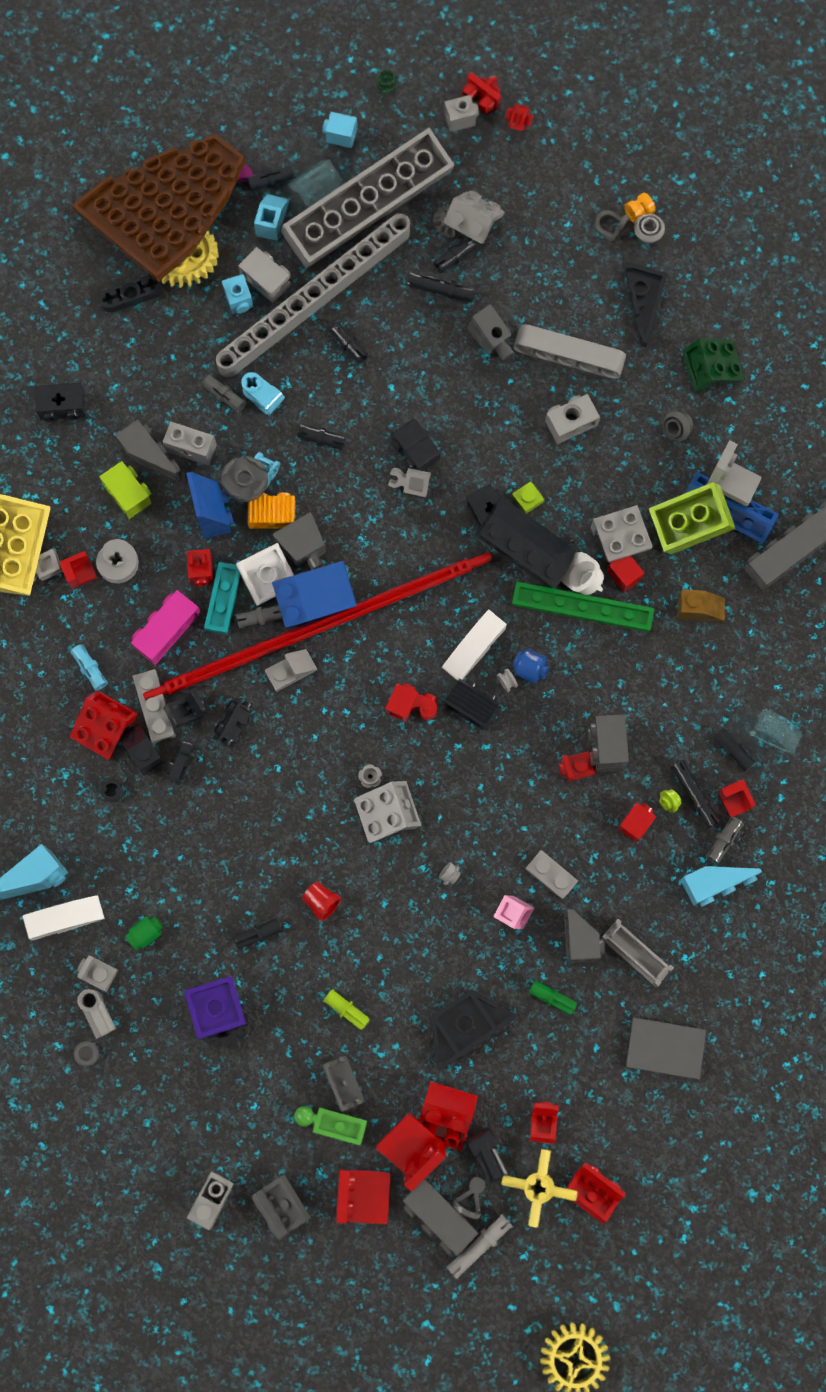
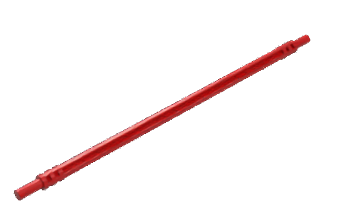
(318, 626)

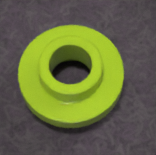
(670, 800)

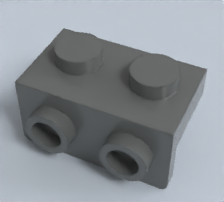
(280, 1207)

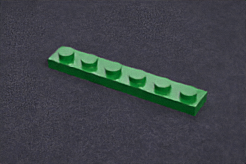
(583, 607)

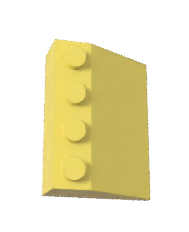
(20, 542)

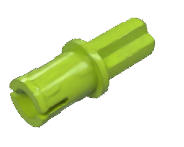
(346, 1009)

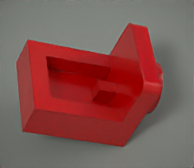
(544, 1122)

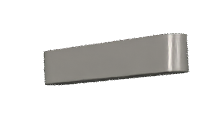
(569, 351)

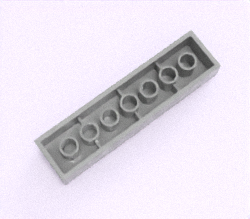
(367, 198)

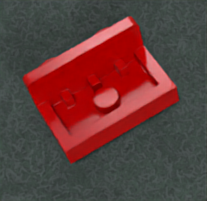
(595, 1192)

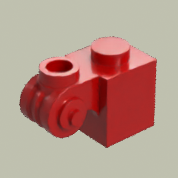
(406, 700)

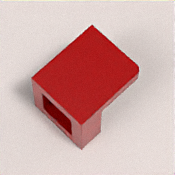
(78, 569)
(736, 798)

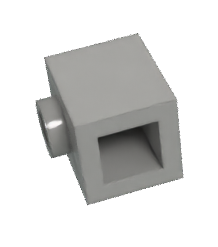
(460, 113)

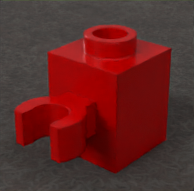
(200, 567)

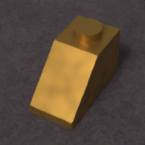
(700, 606)

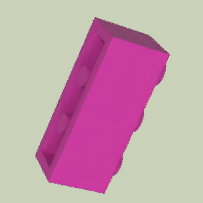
(165, 627)

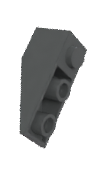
(142, 449)

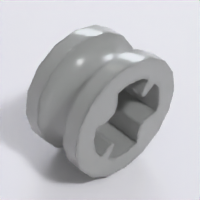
(507, 680)

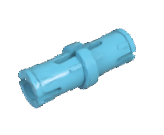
(89, 667)

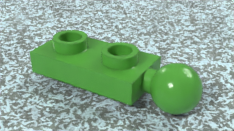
(332, 1124)

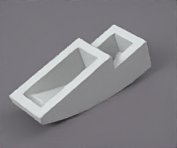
(474, 645)
(63, 917)

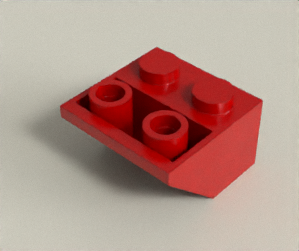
(448, 1113)

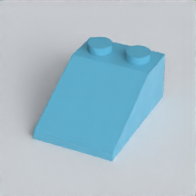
(33, 873)

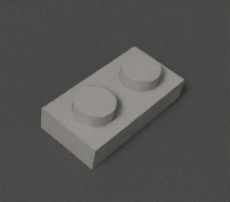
(551, 875)

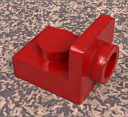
(576, 767)

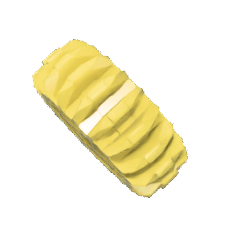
(596, 1364)

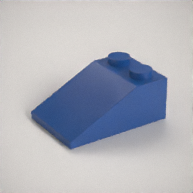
(210, 505)
(314, 594)

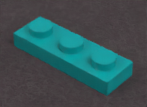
(222, 598)

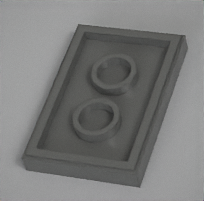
(665, 1048)

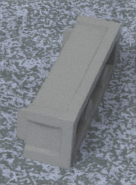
(636, 953)

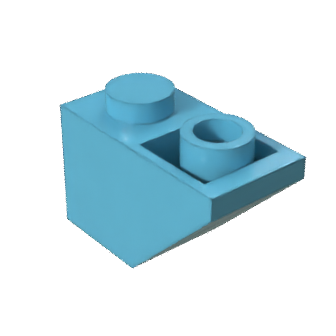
(271, 217)

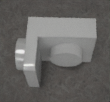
(96, 973)

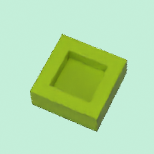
(528, 497)

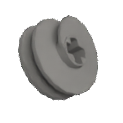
(110, 553)

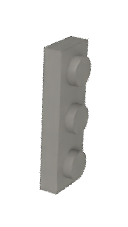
(154, 714)

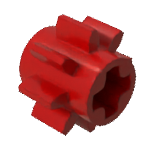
(519, 117)

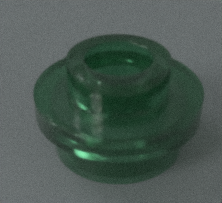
(386, 75)

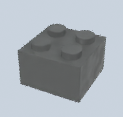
(609, 743)

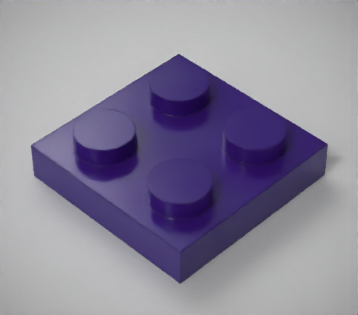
(215, 1007)

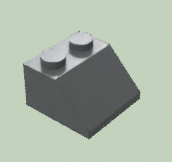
(581, 939)

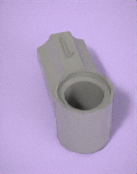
(98, 1015)

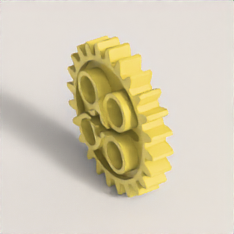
(192, 267)

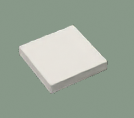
(263, 569)

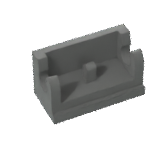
(343, 1083)

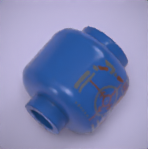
(530, 665)

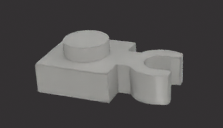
(414, 482)
(47, 565)

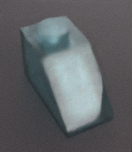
(776, 731)

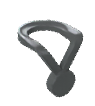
(607, 235)
(477, 1185)

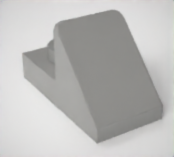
(291, 669)

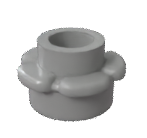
(374, 771)
(450, 873)

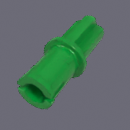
(553, 998)

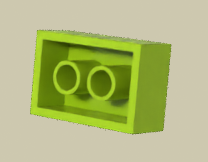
(692, 518)

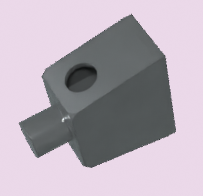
(490, 332)
(302, 542)

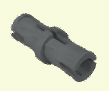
(223, 393)
(259, 616)
(724, 840)

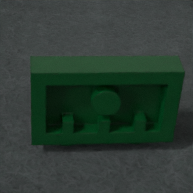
(712, 362)

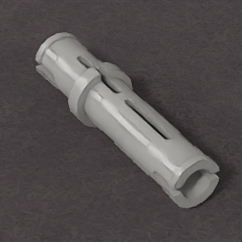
(479, 1246)

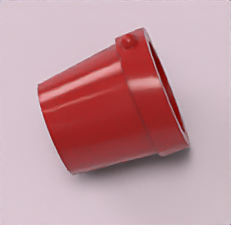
(321, 900)

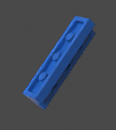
(748, 520)

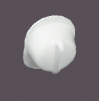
(583, 575)

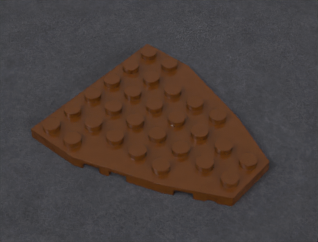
(164, 205)

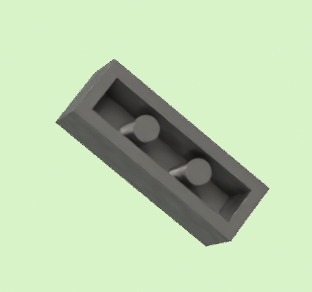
(439, 1218)

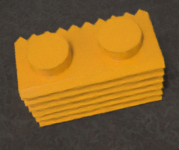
(271, 511)

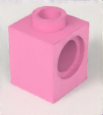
(513, 912)

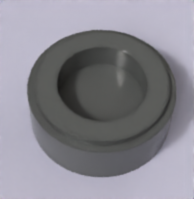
(86, 1053)

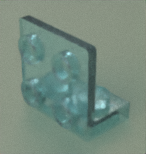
(316, 182)

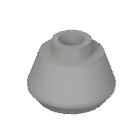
(649, 228)

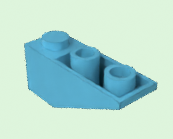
(711, 881)

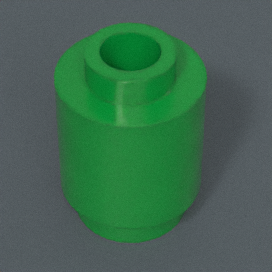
(144, 932)

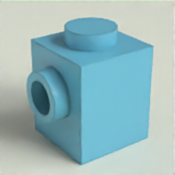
(340, 129)
(237, 294)

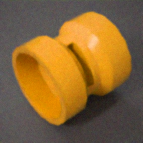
(639, 207)

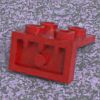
(102, 723)
(413, 1150)
(363, 1196)

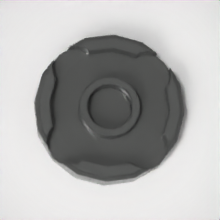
(244, 479)

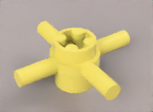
(546, 1182)

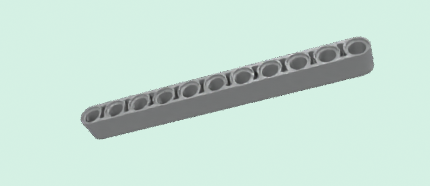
(308, 304)

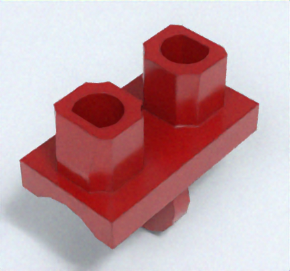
(485, 90)

